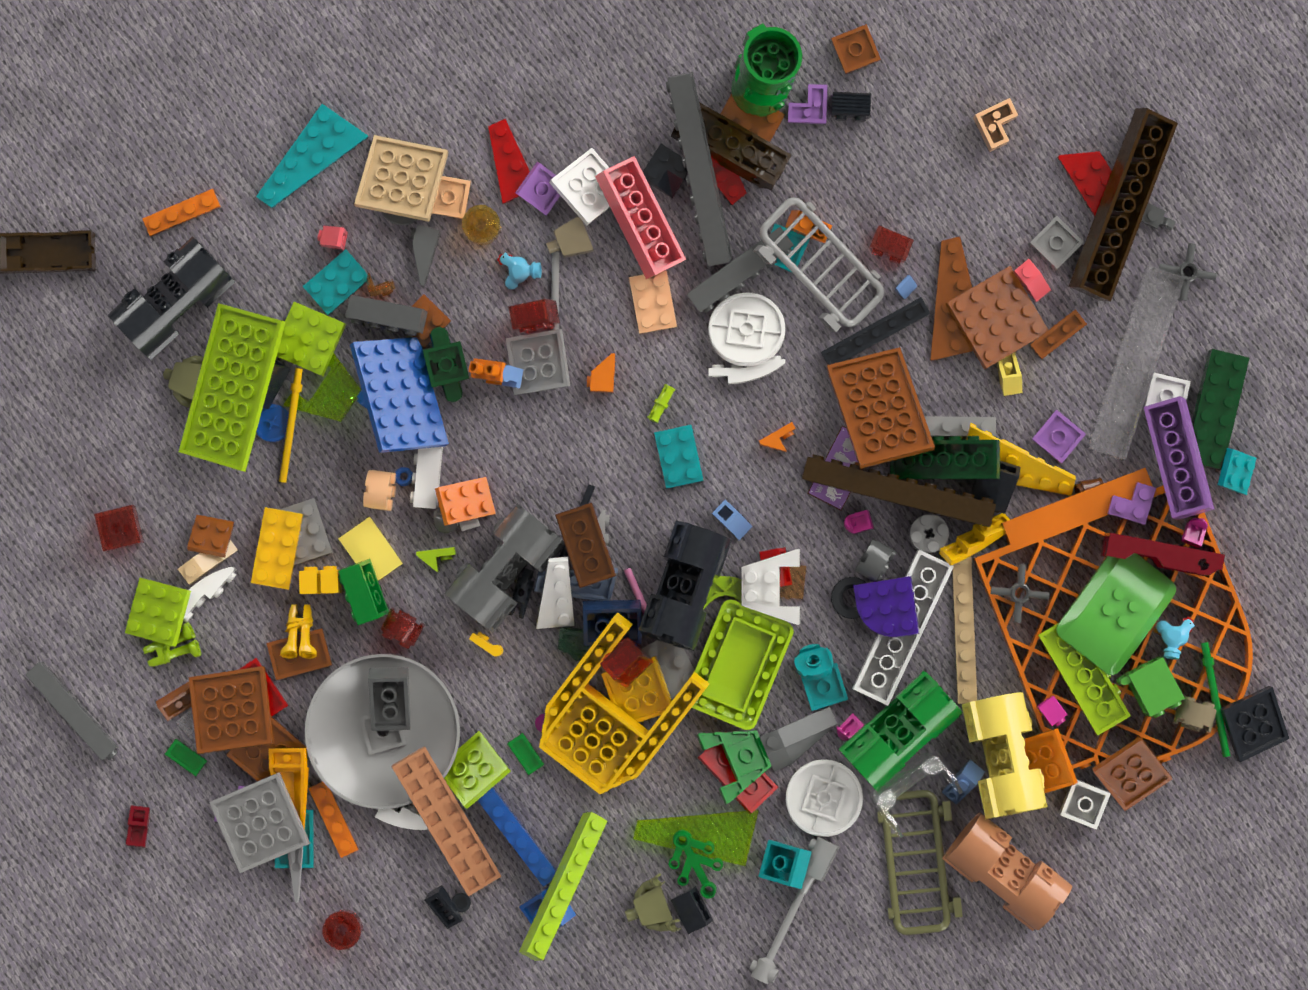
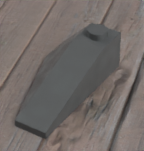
(794, 739)

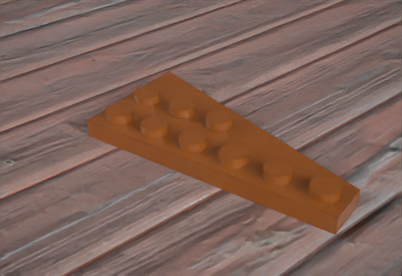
(951, 282)

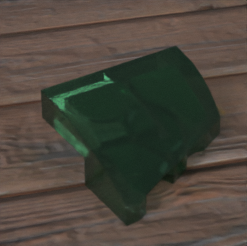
(572, 642)

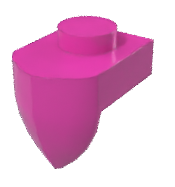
(858, 522)
(1195, 532)
(849, 727)

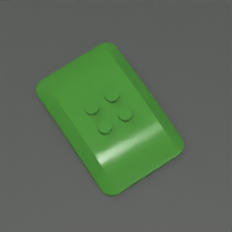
(1116, 611)

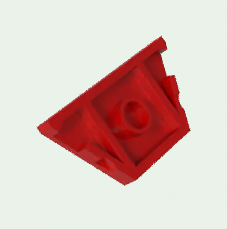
(1089, 175)

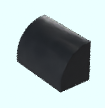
(692, 910)

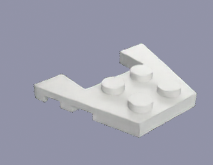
(762, 586)

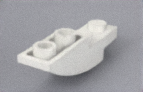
(738, 374)
(209, 586)
(406, 818)

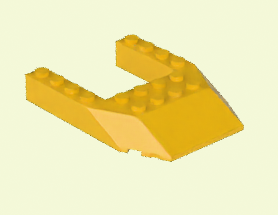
(597, 736)

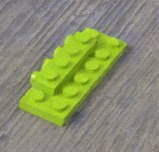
(1087, 683)

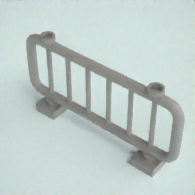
(766, 254)

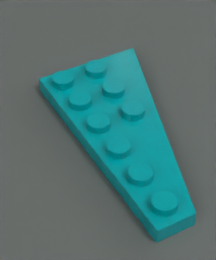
(315, 149)

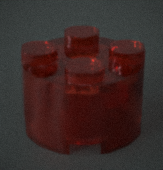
(402, 628)
(336, 938)

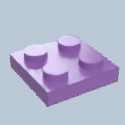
(538, 190)
(1058, 436)

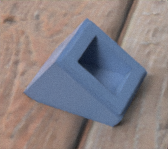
(906, 287)

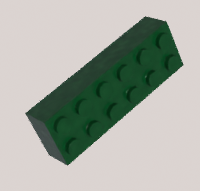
(1218, 405)

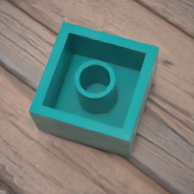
(785, 864)

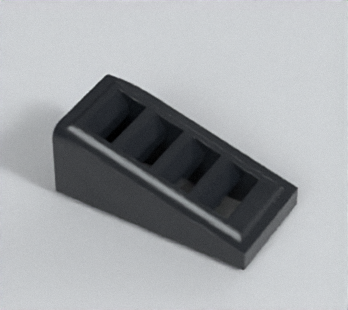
(444, 898)

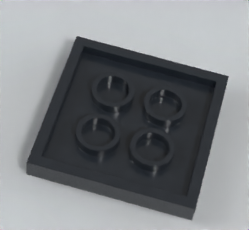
(1254, 723)

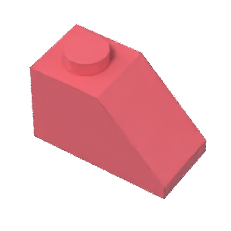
(333, 237)
(1032, 280)

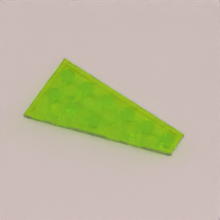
(728, 831)

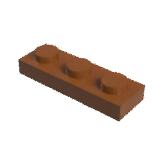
(1058, 334)

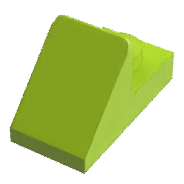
(430, 556)

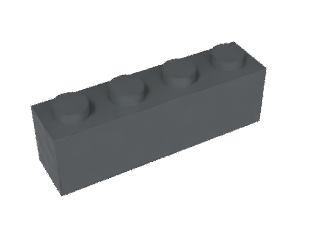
(386, 314)

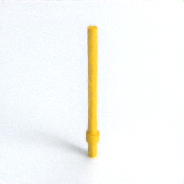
(296, 388)

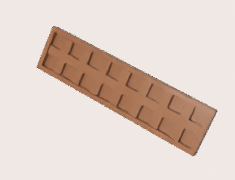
(446, 821)

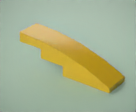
(974, 540)

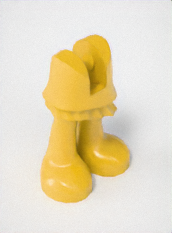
(296, 625)

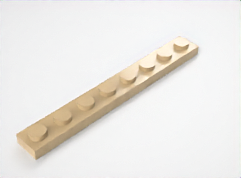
(964, 631)

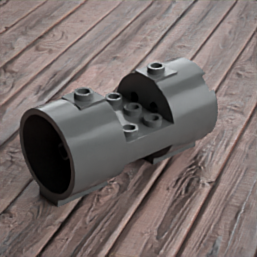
(483, 591)

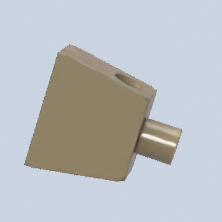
(571, 239)

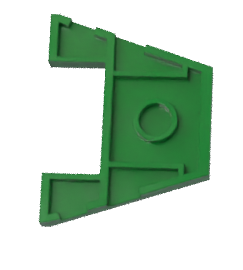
(744, 755)

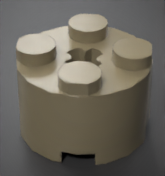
(1195, 715)

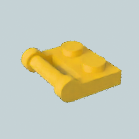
(482, 641)

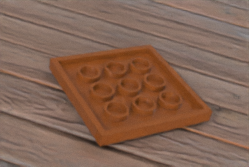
(997, 317)
(230, 710)

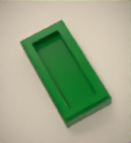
(525, 753)
(186, 757)

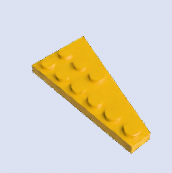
(1033, 471)

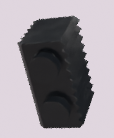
(851, 105)

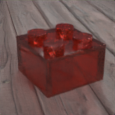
(534, 315)
(119, 528)
(626, 662)

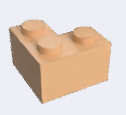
(991, 121)

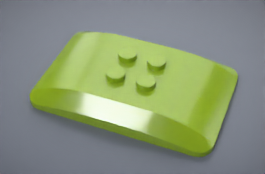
(741, 663)

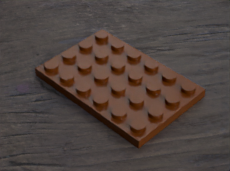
(880, 407)

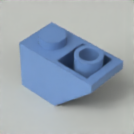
(732, 519)
(967, 779)

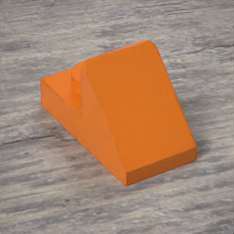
(773, 440)

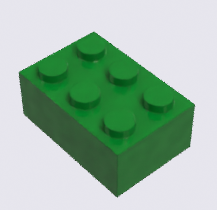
(363, 592)

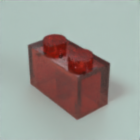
(891, 244)

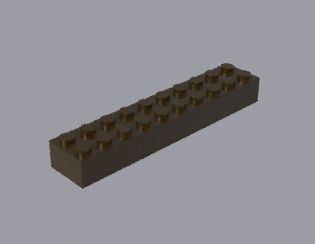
(1123, 204)
(899, 492)

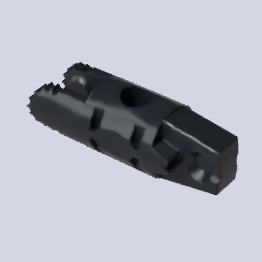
(523, 583)

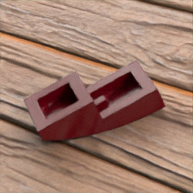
(138, 826)

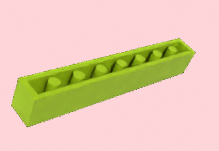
(563, 886)

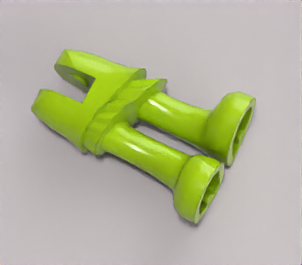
(164, 652)

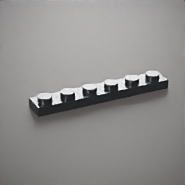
(876, 332)

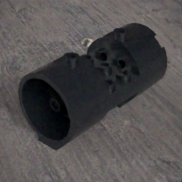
(149, 317)
(693, 561)

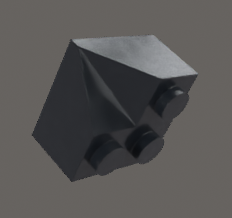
(665, 171)

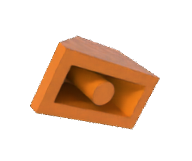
(603, 376)

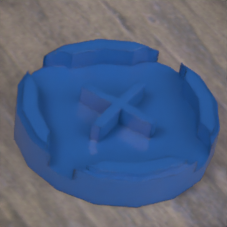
(273, 423)

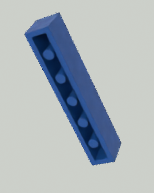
(518, 836)

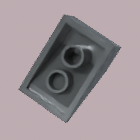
(389, 698)

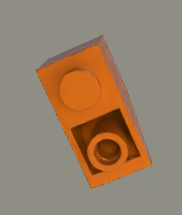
(805, 225)

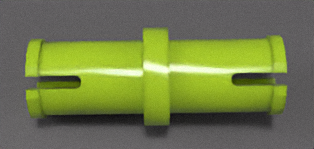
(661, 403)

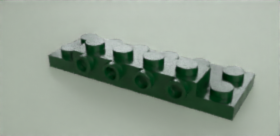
(952, 460)

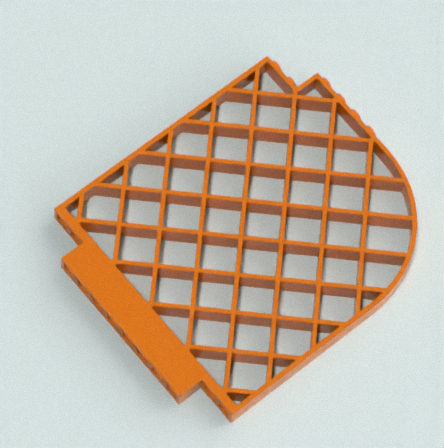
(1079, 511)

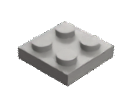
(1056, 242)

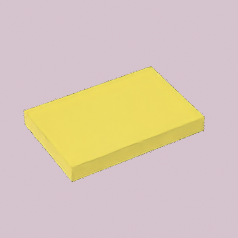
(368, 542)

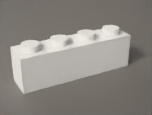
(426, 477)

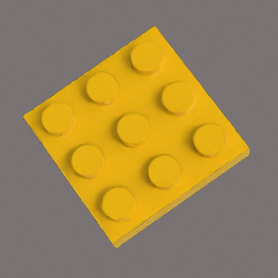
(644, 697)

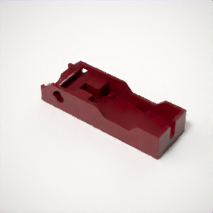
(1163, 554)

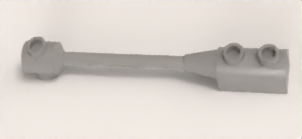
(820, 861)

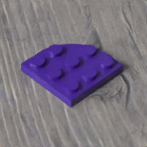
(888, 607)

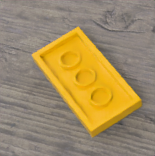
(277, 548)

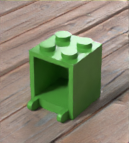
(1153, 687)

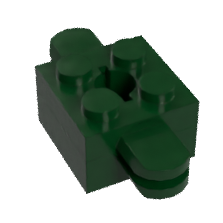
(446, 364)

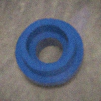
(403, 482)

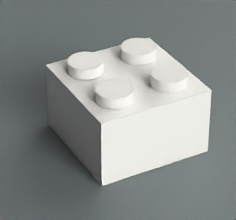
(1084, 804)

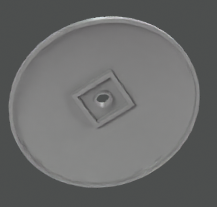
(358, 760)

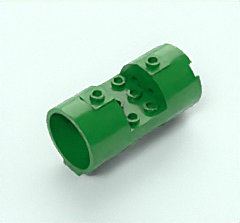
(766, 70)
(900, 730)

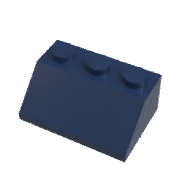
(599, 614)

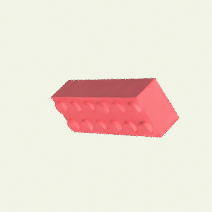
(640, 217)

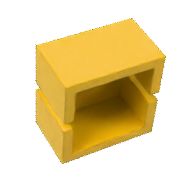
(319, 581)

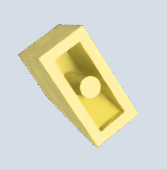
(1010, 375)

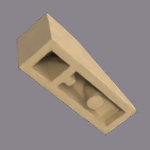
(202, 564)

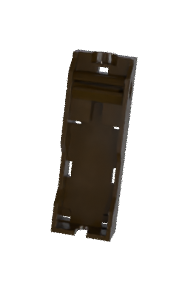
(735, 142)
(42, 252)

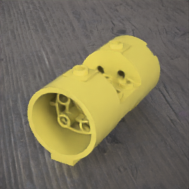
(1010, 783)

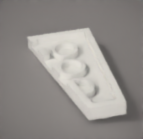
(556, 599)

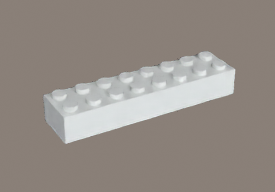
(891, 655)

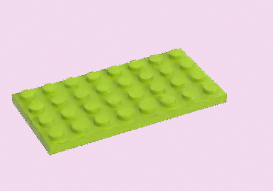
(232, 387)

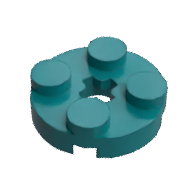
(814, 671)

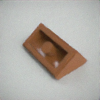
(175, 702)

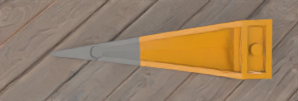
(295, 773)

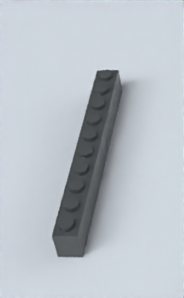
(700, 168)

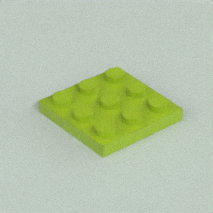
(309, 338)
(157, 612)
(475, 770)

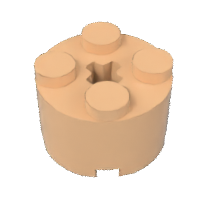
(379, 490)

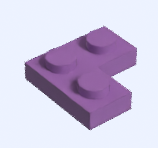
(814, 110)
(1136, 508)

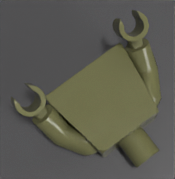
(184, 379)
(652, 907)

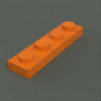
(181, 212)
(333, 819)

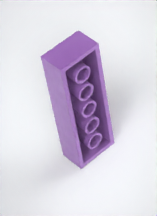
(1178, 458)

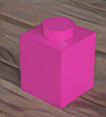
(1052, 711)

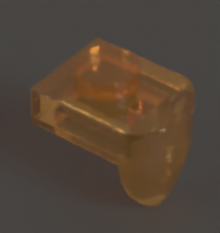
(383, 288)

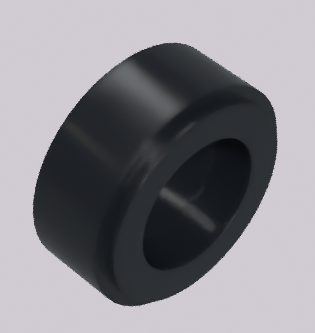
(461, 902)

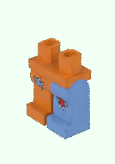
(496, 373)

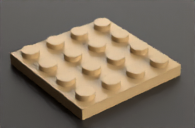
(401, 178)

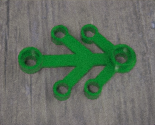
(694, 860)

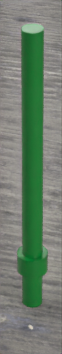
(1208, 662)

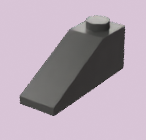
(424, 246)

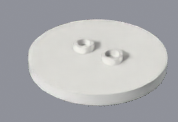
(746, 329)
(824, 798)

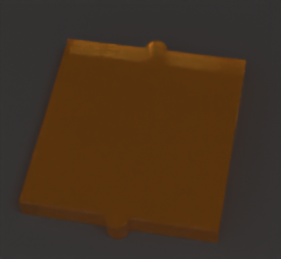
(795, 590)

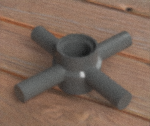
(1195, 272)
(1011, 592)

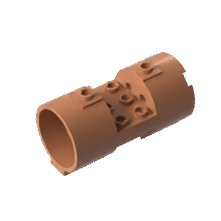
(1029, 889)

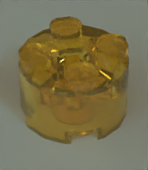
(471, 220)

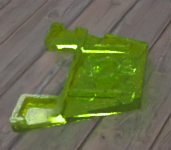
(334, 394)

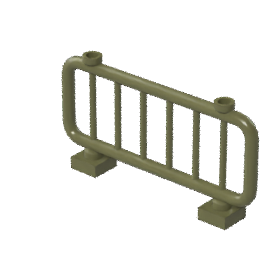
(947, 907)

